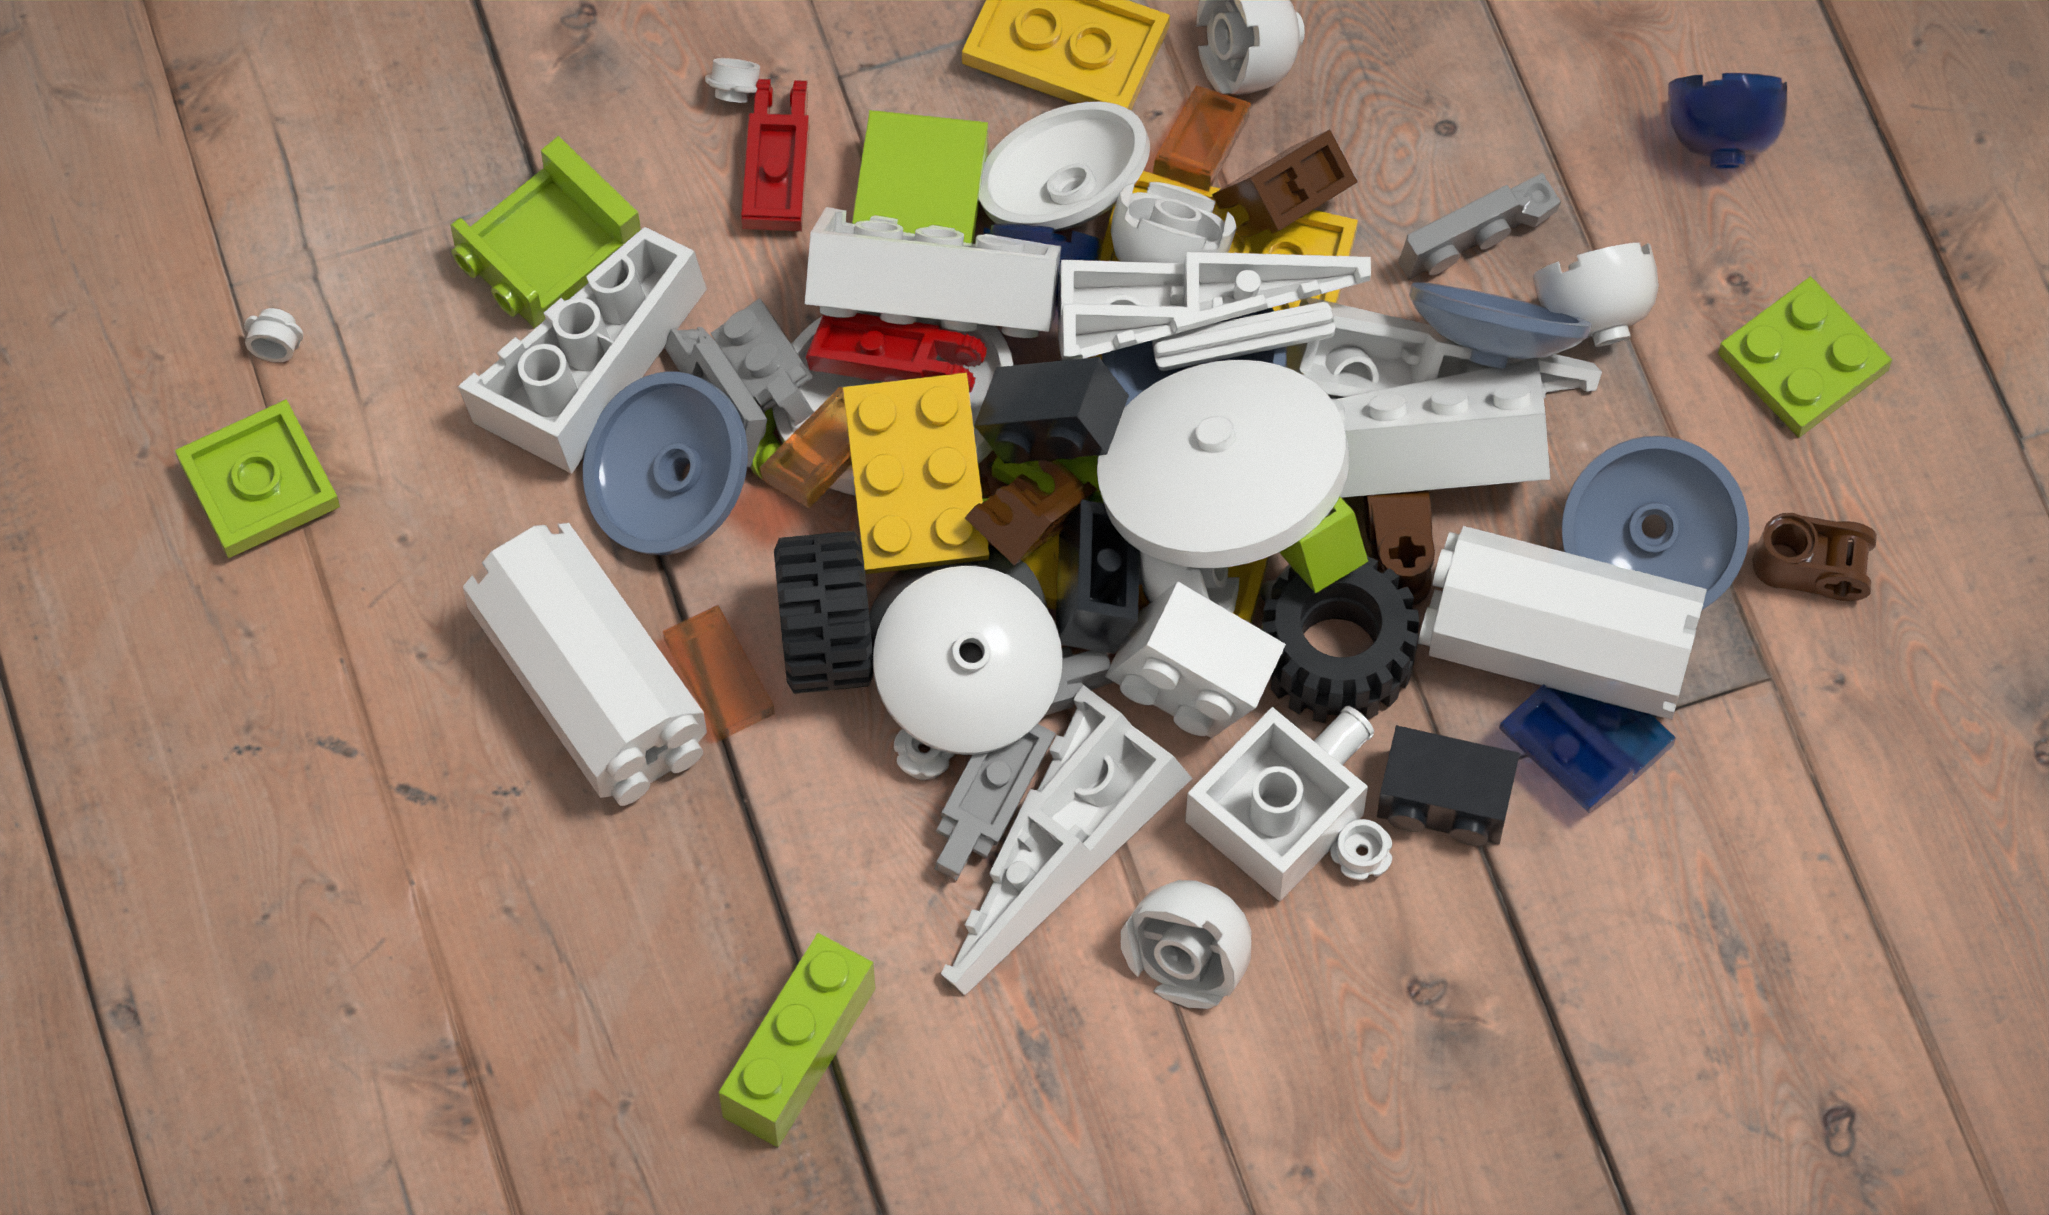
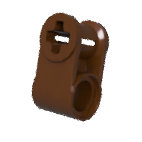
(1402, 537)
(1821, 558)

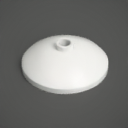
(1064, 166)
(957, 702)

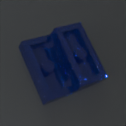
(1586, 742)

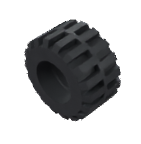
(824, 612)
(1356, 681)

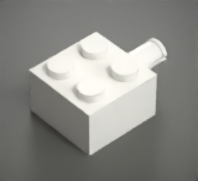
(1281, 797)

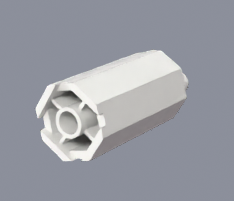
(1562, 621)
(586, 662)

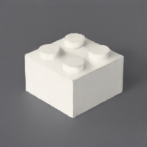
(1195, 661)

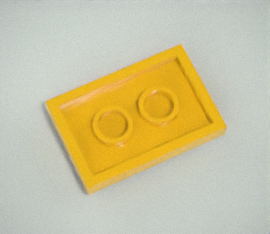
(1069, 46)
(915, 472)

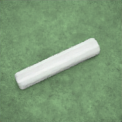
(1245, 336)

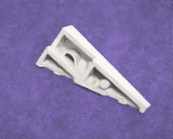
(1134, 302)
(1389, 352)
(1090, 802)

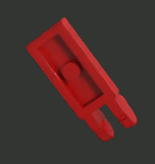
(776, 161)
(889, 351)

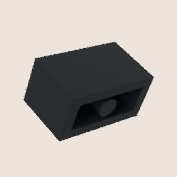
(1051, 410)
(1095, 581)
(1447, 786)

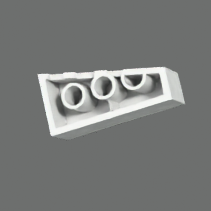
(931, 275)
(587, 350)
(1448, 432)

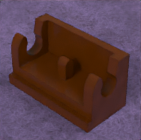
(1289, 185)
(1026, 517)

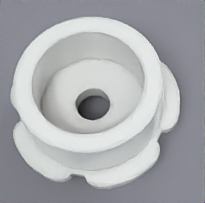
(733, 79)
(273, 335)
(919, 764)
(1365, 834)

